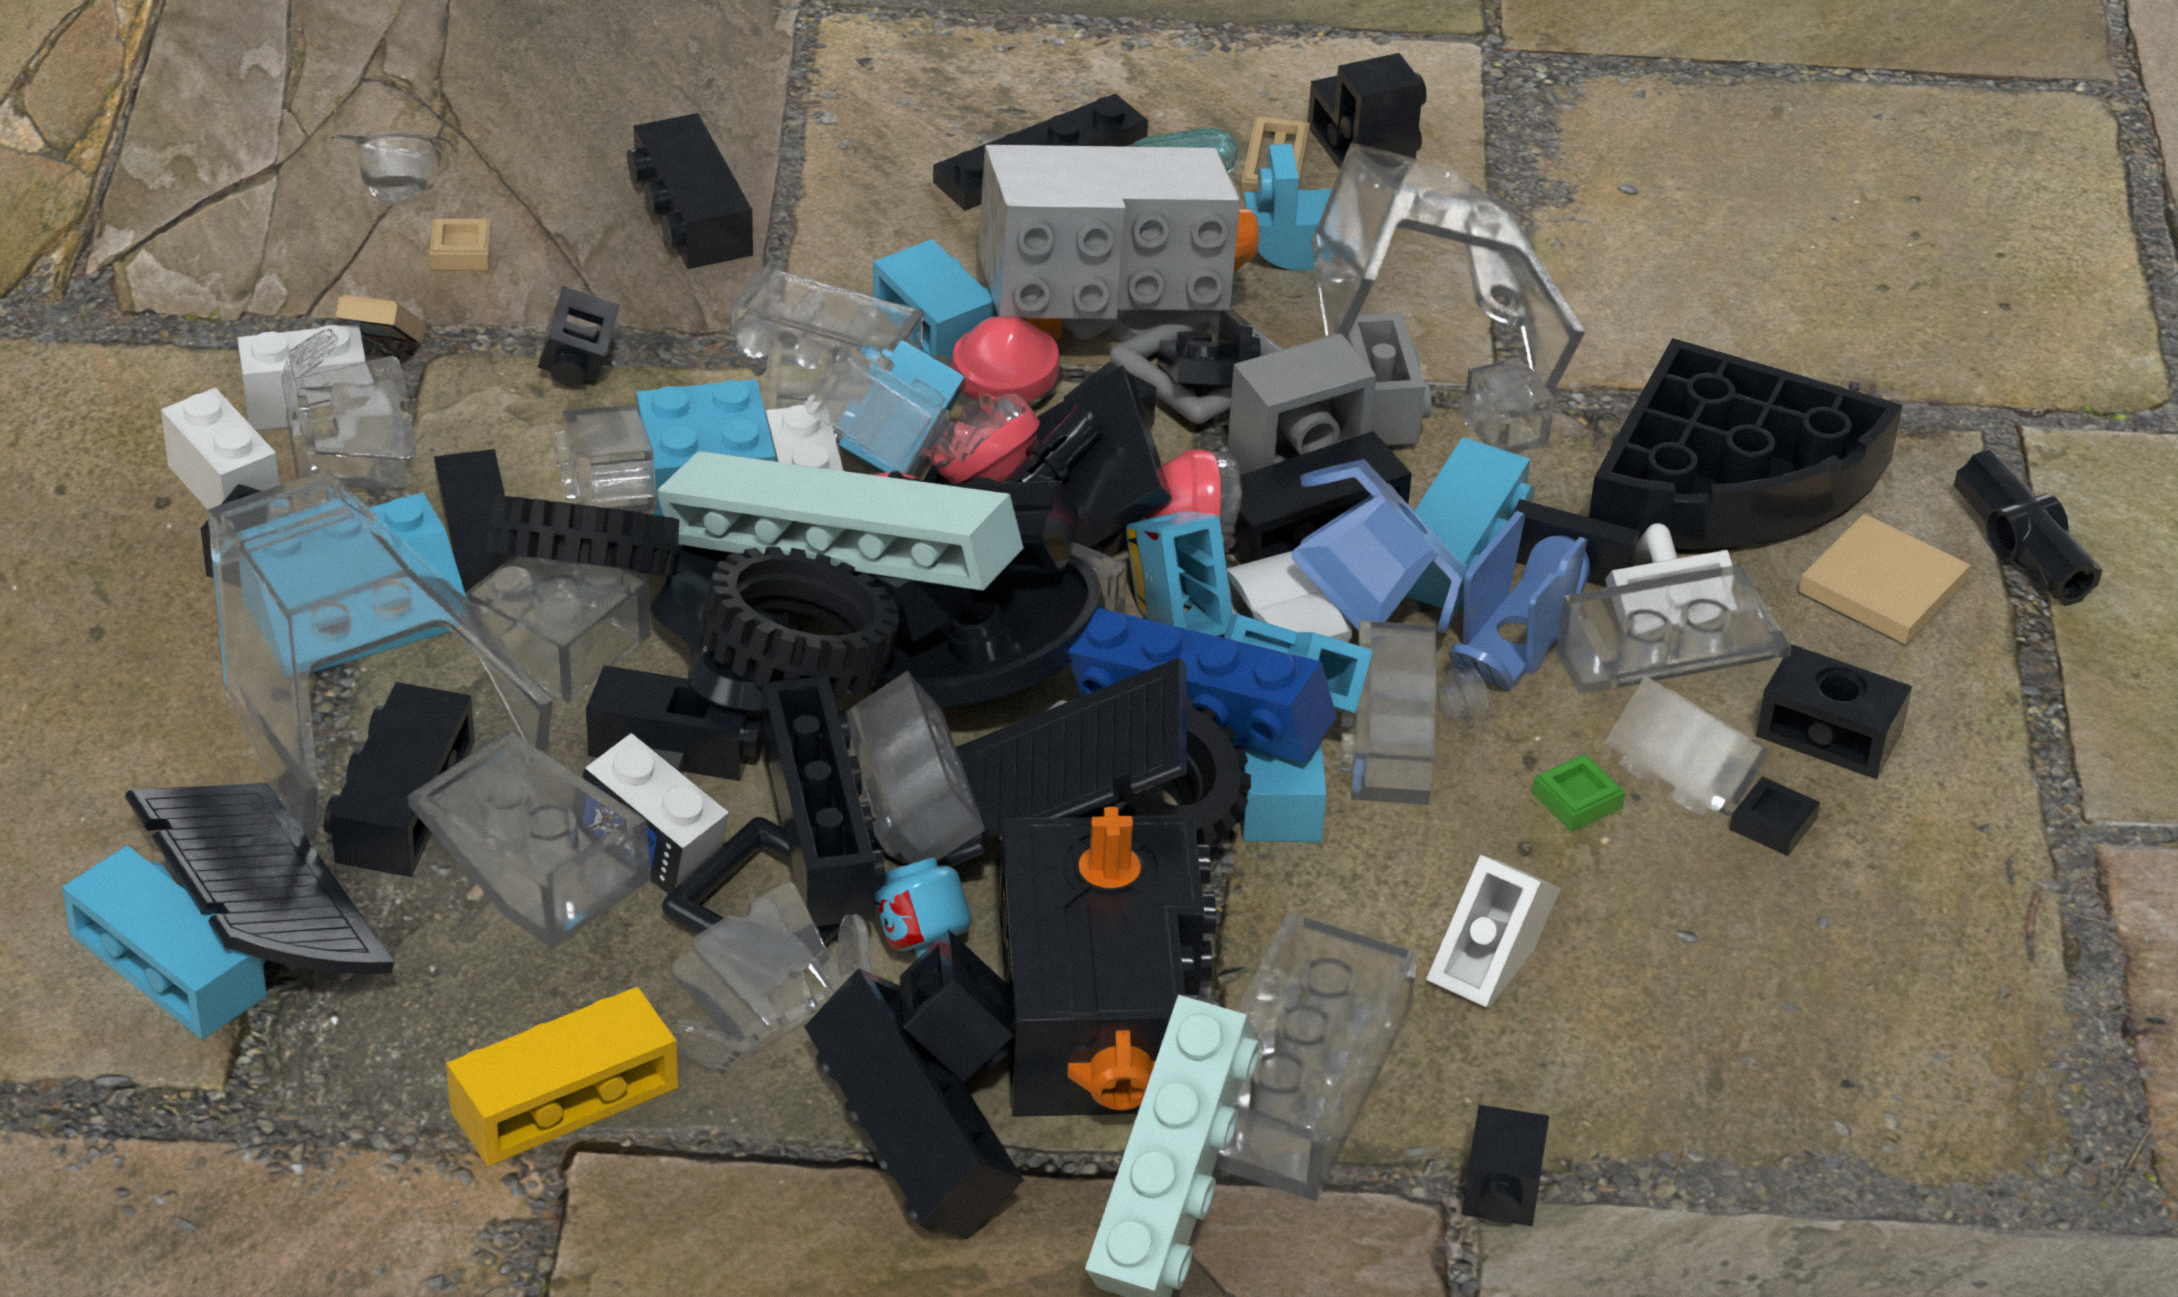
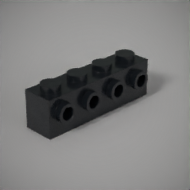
(820, 800)
(912, 1109)

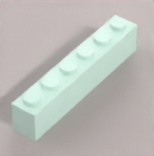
(853, 517)

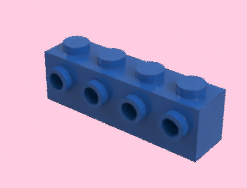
(1263, 694)

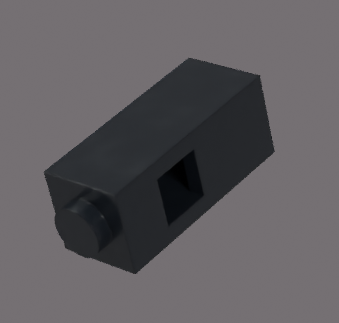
(672, 718)

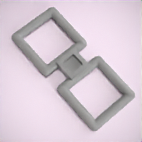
(1140, 338)

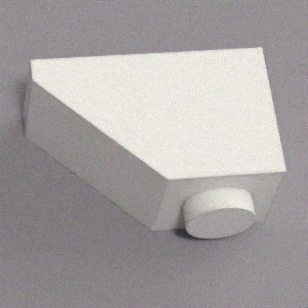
(1492, 930)

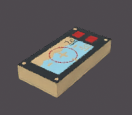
(381, 319)

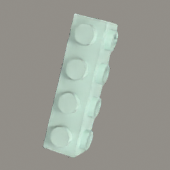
(1173, 1151)

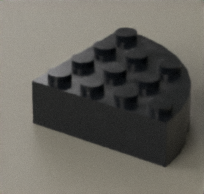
(1740, 451)

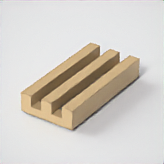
(1281, 128)

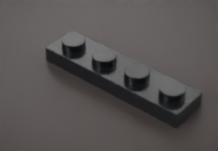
(1099, 123)

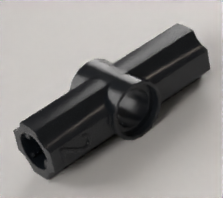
(2027, 528)

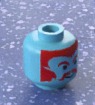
(921, 905)

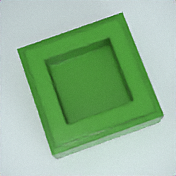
(1578, 792)

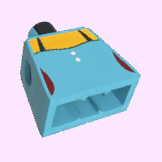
(1177, 564)

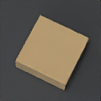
(460, 244)

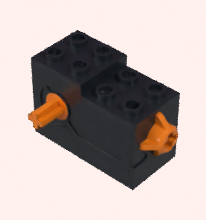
(1094, 952)

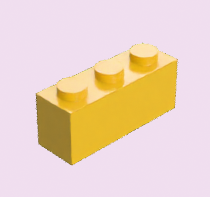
(562, 1075)

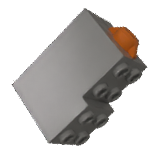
(1109, 231)

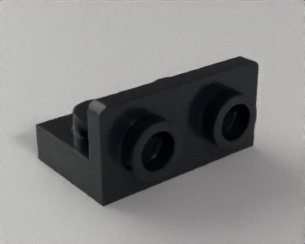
(1200, 361)

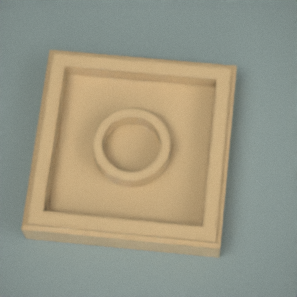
(1884, 578)

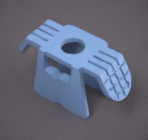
(1374, 550)
(1553, 570)

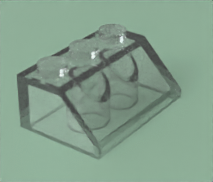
(1666, 629)

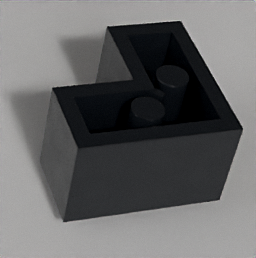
(1369, 105)

